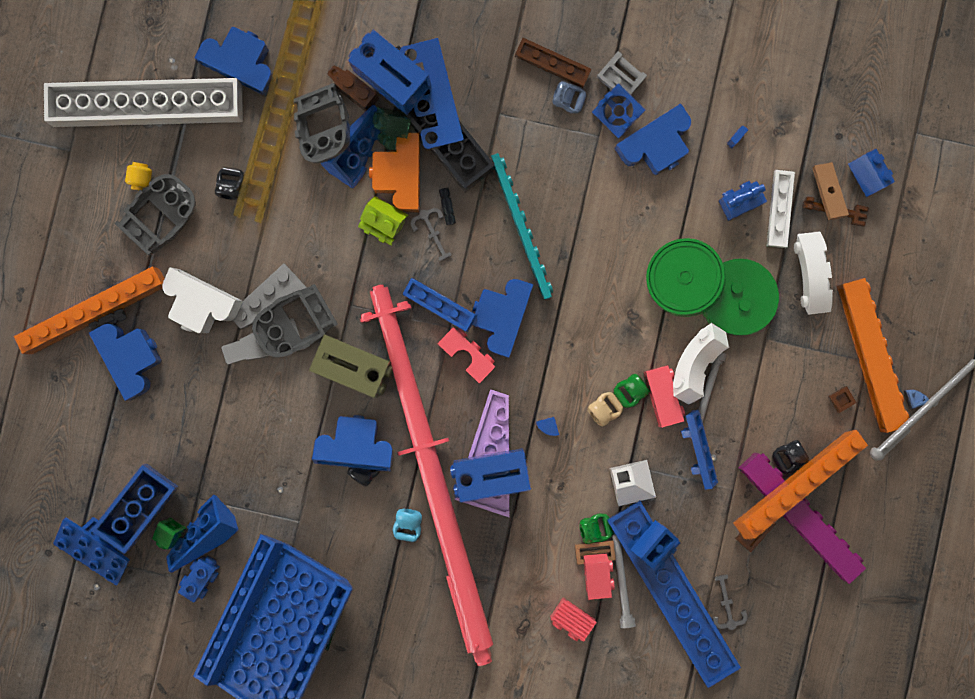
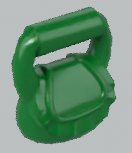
(635, 387)
(590, 529)

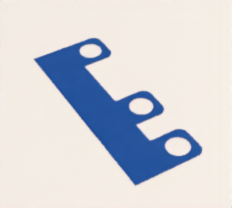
(440, 95)

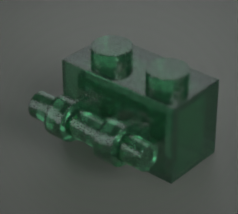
(392, 125)

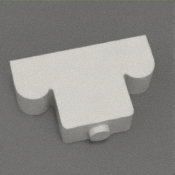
(198, 302)

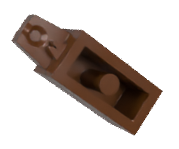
(353, 88)

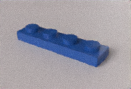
(439, 304)

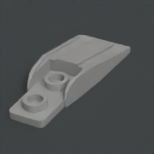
(246, 348)

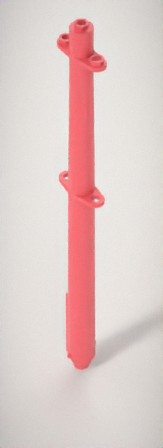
(460, 576)

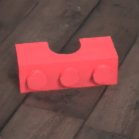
(455, 341)

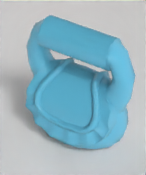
(410, 520)

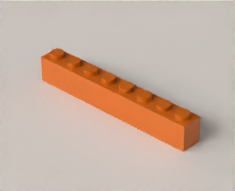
(90, 310)
(873, 355)
(800, 484)

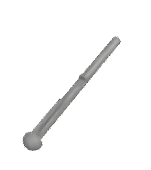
(879, 453)

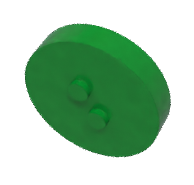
(686, 277)
(747, 299)

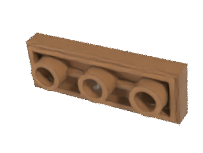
(828, 181)

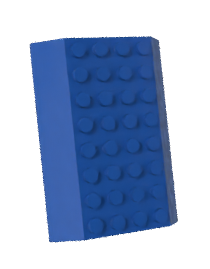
(274, 624)

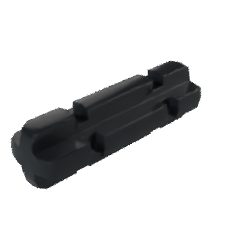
(447, 206)
(109, 319)

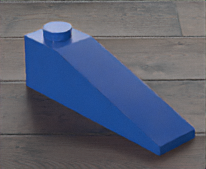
(350, 164)
(208, 531)

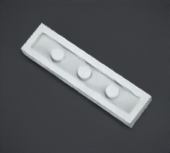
(780, 209)

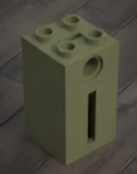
(351, 366)

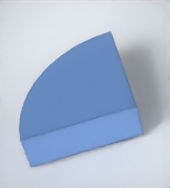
(915, 398)

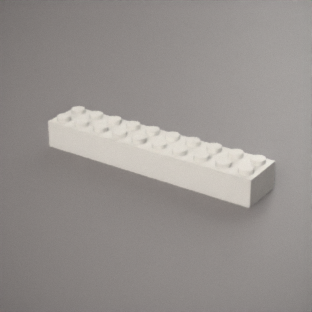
(143, 102)

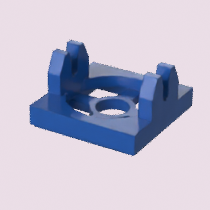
(599, 111)

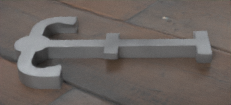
(424, 215)
(730, 624)

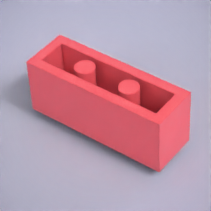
(662, 397)

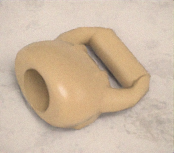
(600, 410)

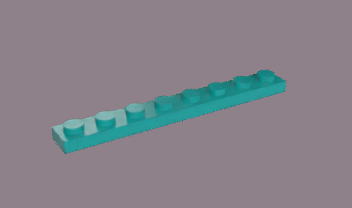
(525, 234)

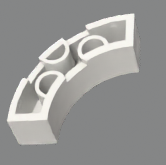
(815, 272)
(690, 370)

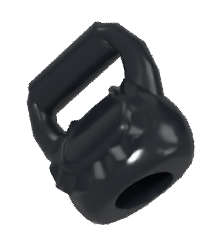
(228, 188)
(795, 454)
(362, 476)

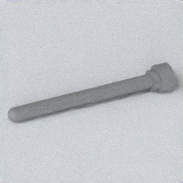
(710, 383)
(627, 619)

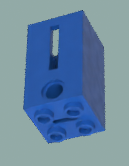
(389, 71)
(490, 475)

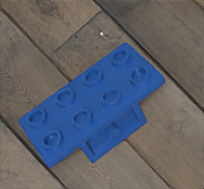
(91, 549)

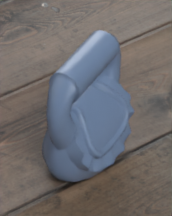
(564, 95)

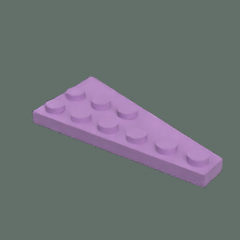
(492, 438)

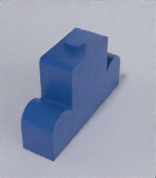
(238, 58)
(658, 142)
(502, 315)
(127, 357)
(354, 446)

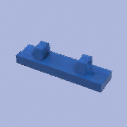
(705, 464)

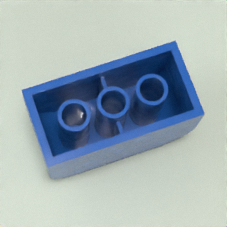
(135, 508)

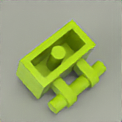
(382, 220)

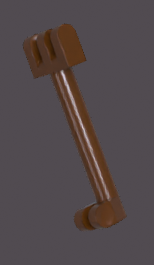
(854, 214)

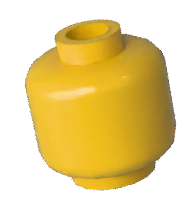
(138, 176)

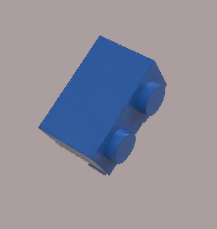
(871, 172)
(743, 200)
(655, 546)

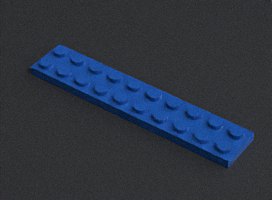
(677, 601)

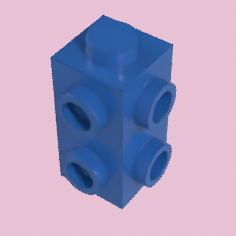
(195, 584)

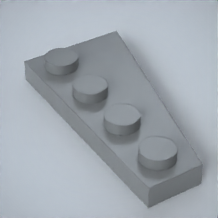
(277, 285)

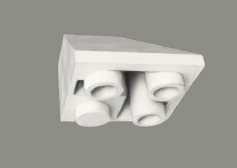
(632, 482)

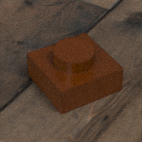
(842, 399)

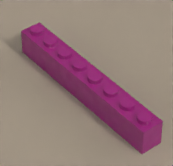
(806, 521)

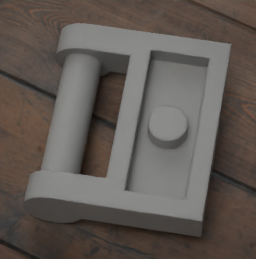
(611, 75)

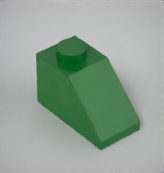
(168, 533)

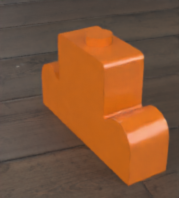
(399, 173)

